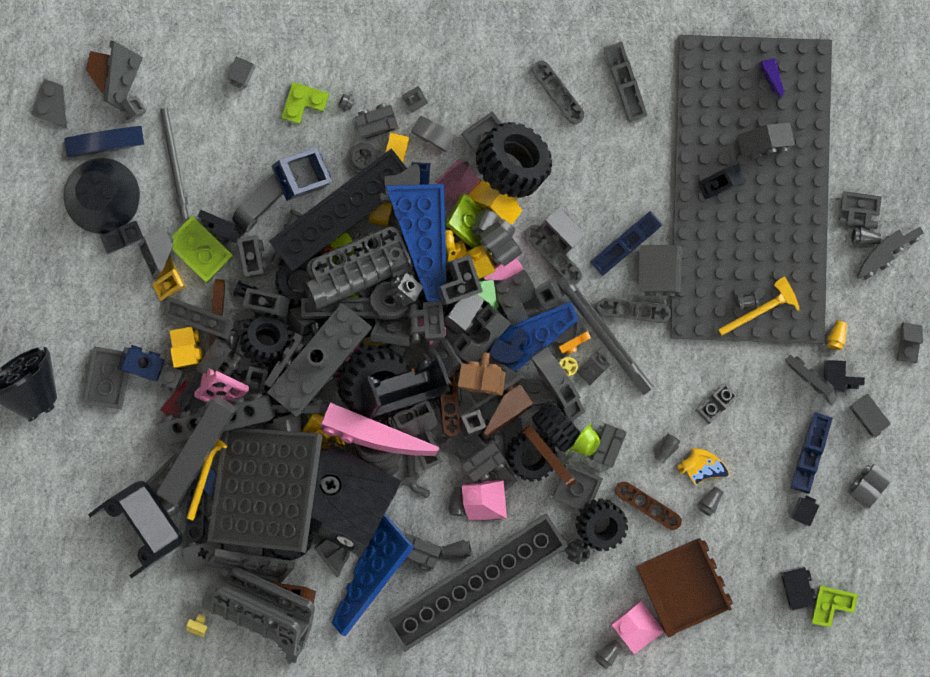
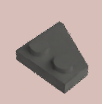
(333, 555)

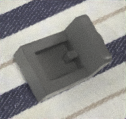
(593, 368)

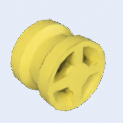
(570, 365)

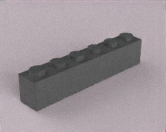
(196, 451)

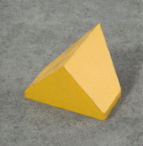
(169, 281)

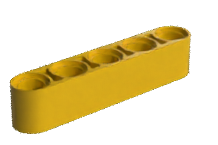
(399, 145)

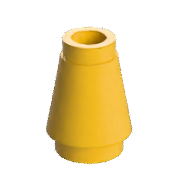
(837, 337)

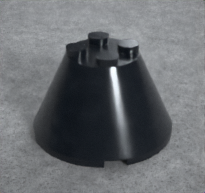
(101, 195)
(28, 384)

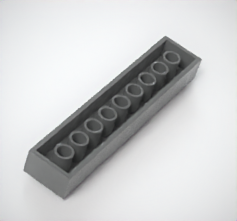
(475, 582)

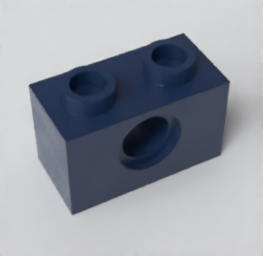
(129, 363)

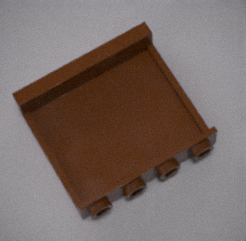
(684, 586)

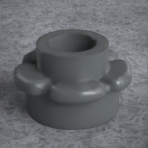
(346, 102)

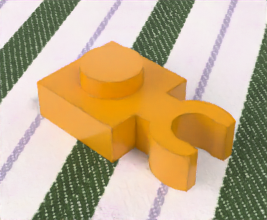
(570, 346)

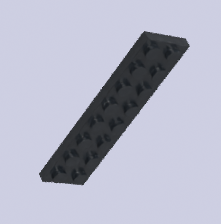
(336, 212)

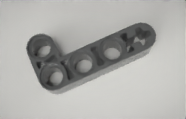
(257, 203)

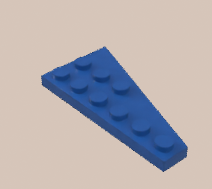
(422, 223)
(542, 331)
(373, 570)

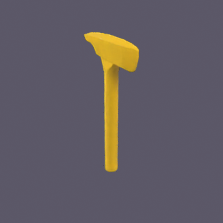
(786, 296)
(202, 480)

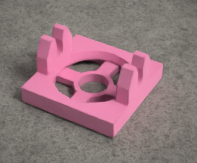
(236, 388)

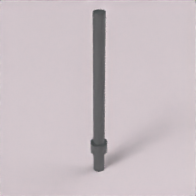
(181, 200)

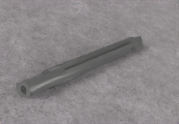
(605, 334)

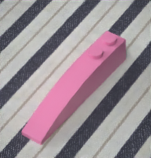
(372, 434)

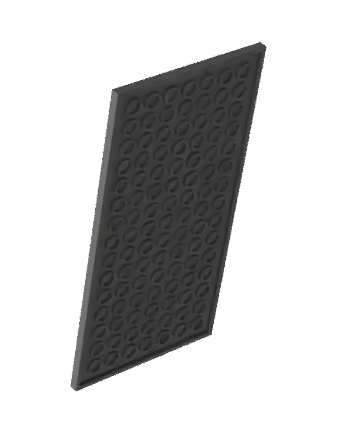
(775, 218)

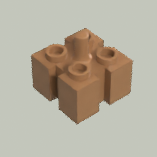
(482, 377)

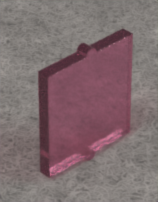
(458, 180)

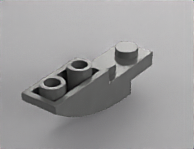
(881, 254)
(559, 383)

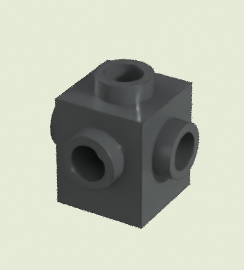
(405, 288)

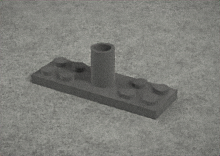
(306, 378)

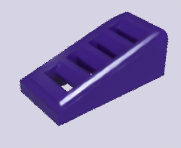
(771, 72)

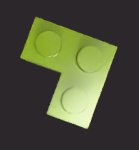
(301, 97)
(830, 599)

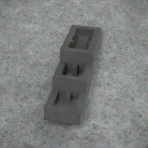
(625, 81)

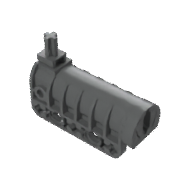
(356, 270)
(262, 609)

